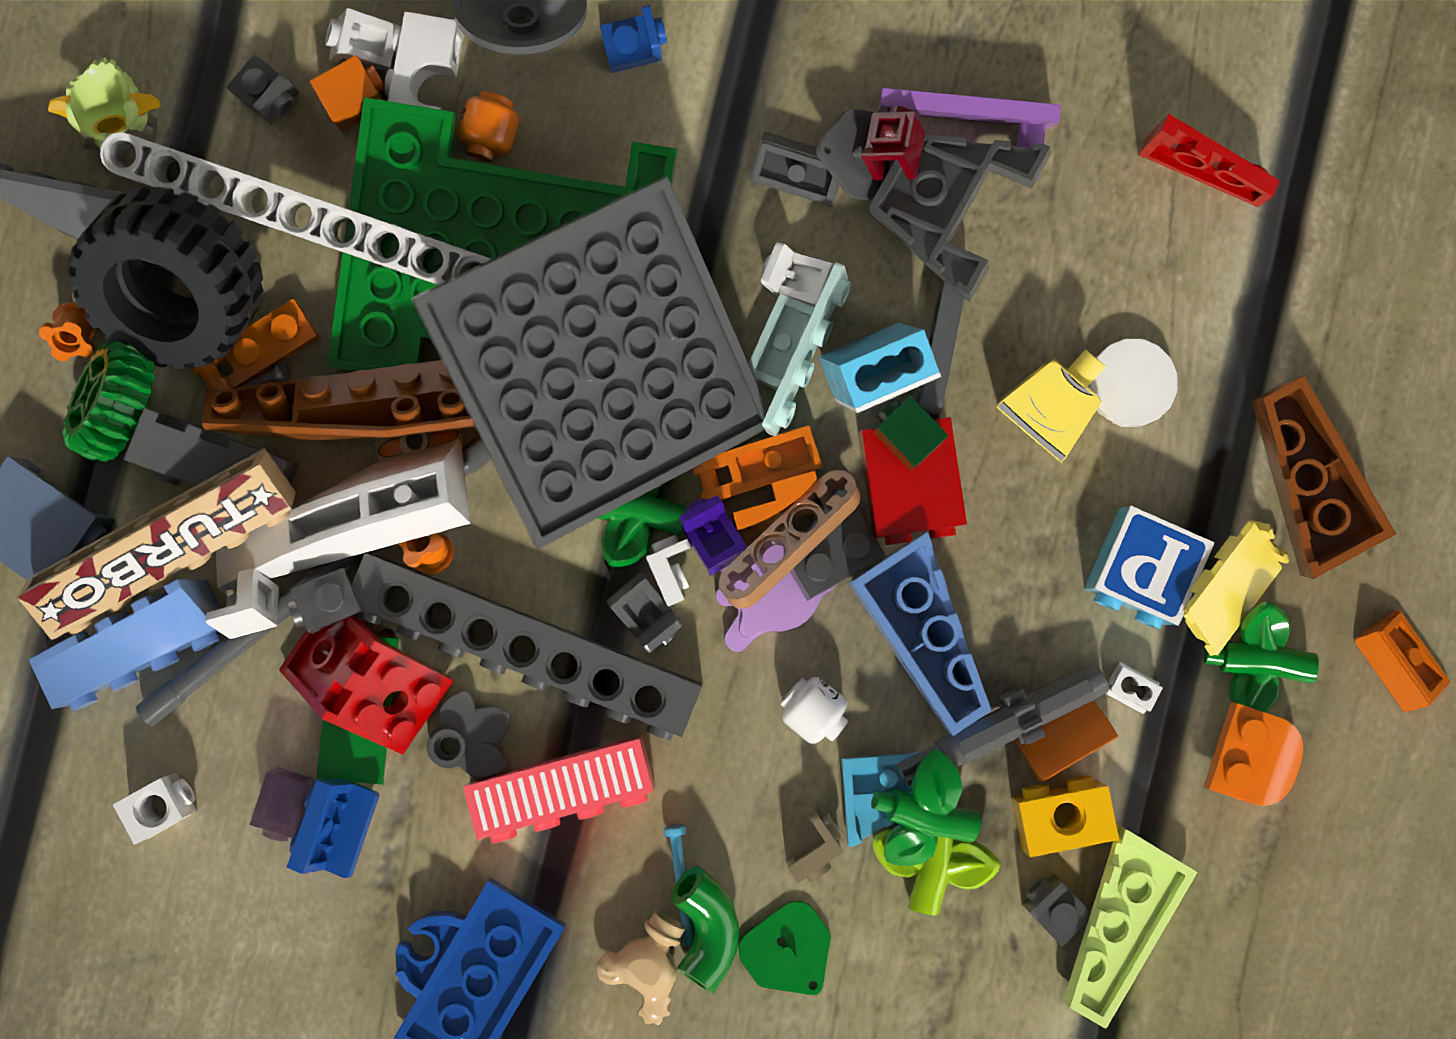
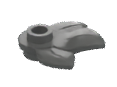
(476, 735)

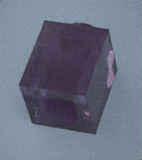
(281, 803)

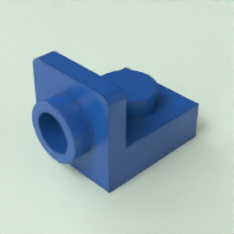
(634, 41)

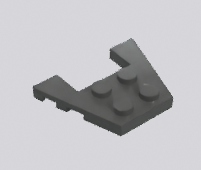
(931, 207)

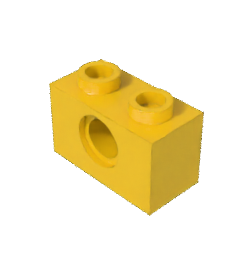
(1090, 824)

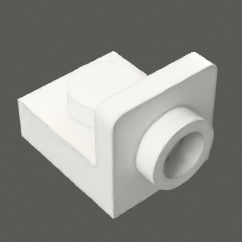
(361, 36)
(669, 578)

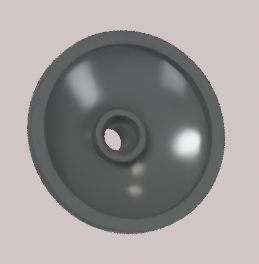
(519, 25)

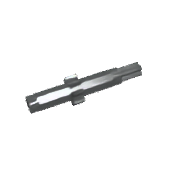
(1018, 718)

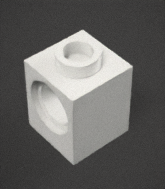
(138, 812)

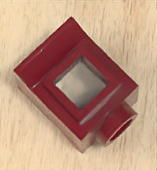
(894, 137)

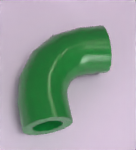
(714, 926)

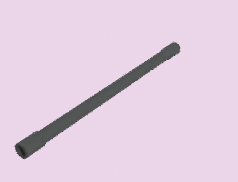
(175, 692)

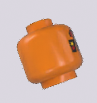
(488, 126)

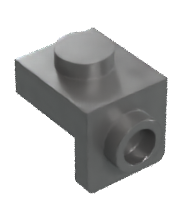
(323, 601)

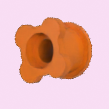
(69, 332)
(428, 553)

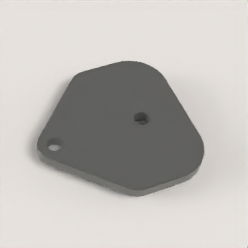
(843, 159)

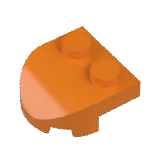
(1255, 757)

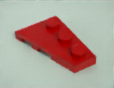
(1206, 161)

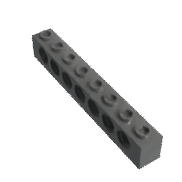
(380, 576)

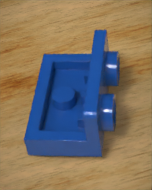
(332, 827)

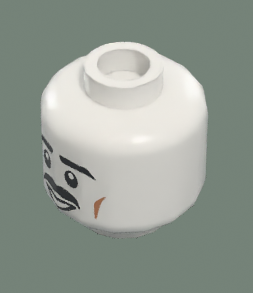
(814, 710)

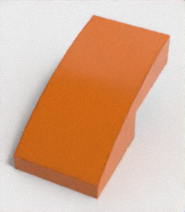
(784, 493)

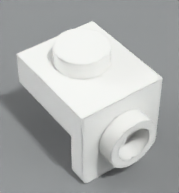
(795, 274)

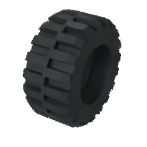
(190, 243)

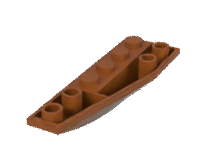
(343, 405)

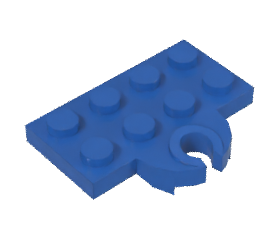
(477, 965)

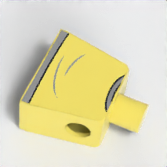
(1055, 403)

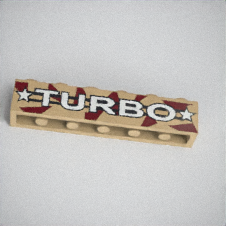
(158, 545)

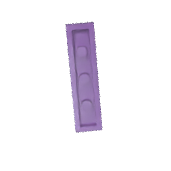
(1030, 116)

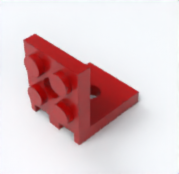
(358, 677)

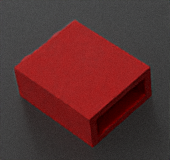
(915, 499)

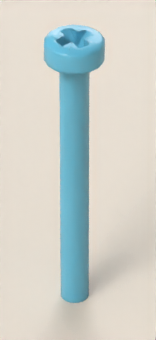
(675, 832)

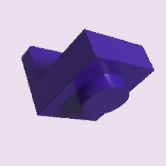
(712, 534)

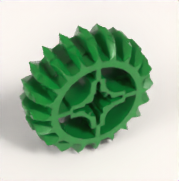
(108, 401)

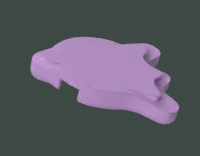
(778, 610)

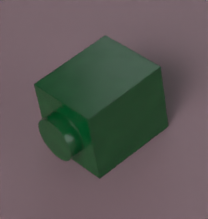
(908, 431)

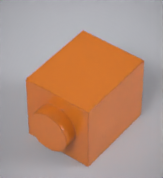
(344, 90)

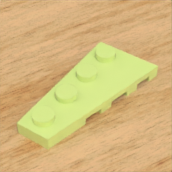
(1126, 920)

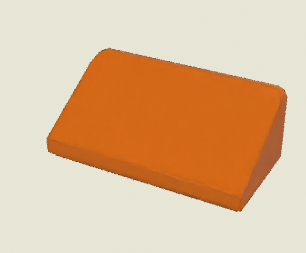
(1402, 662)
(1067, 741)

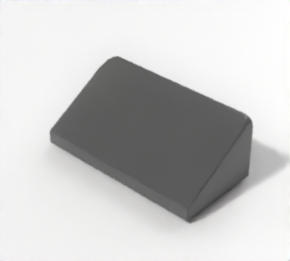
(793, 169)

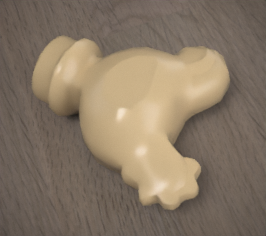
(647, 966)

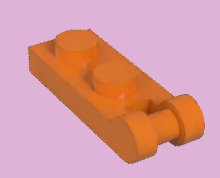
(262, 346)
(760, 464)

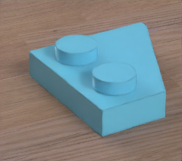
(860, 780)

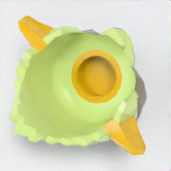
(106, 103)

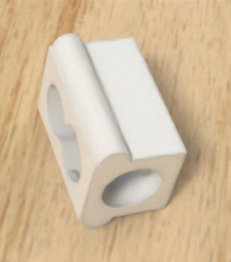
(1130, 698)

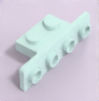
(789, 343)

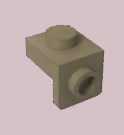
(814, 859)

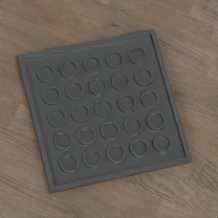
(595, 361)

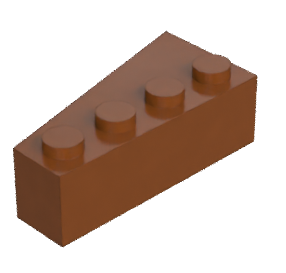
(1317, 481)

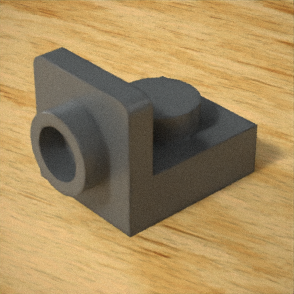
(263, 90)
(1056, 908)

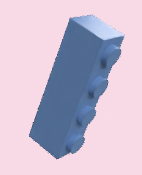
(917, 619)
(128, 644)

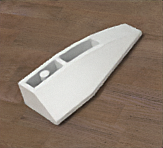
(360, 514)

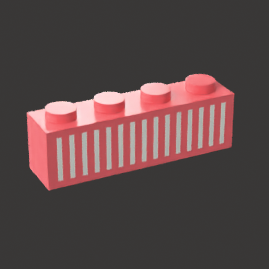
(559, 788)

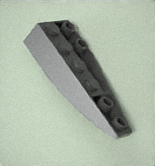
(55, 202)

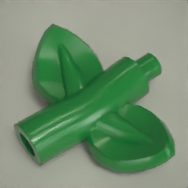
(628, 530)
(1263, 659)
(926, 812)

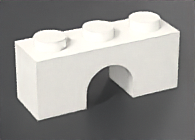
(423, 49)

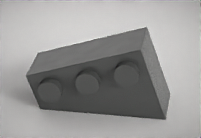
(187, 451)

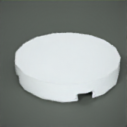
(1136, 383)

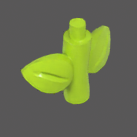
(956, 863)

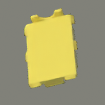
(1233, 584)

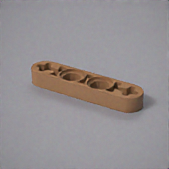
(796, 543)

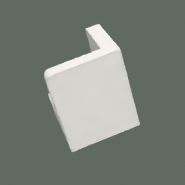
(250, 608)

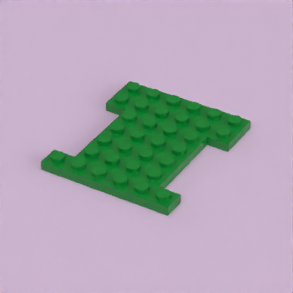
(488, 209)

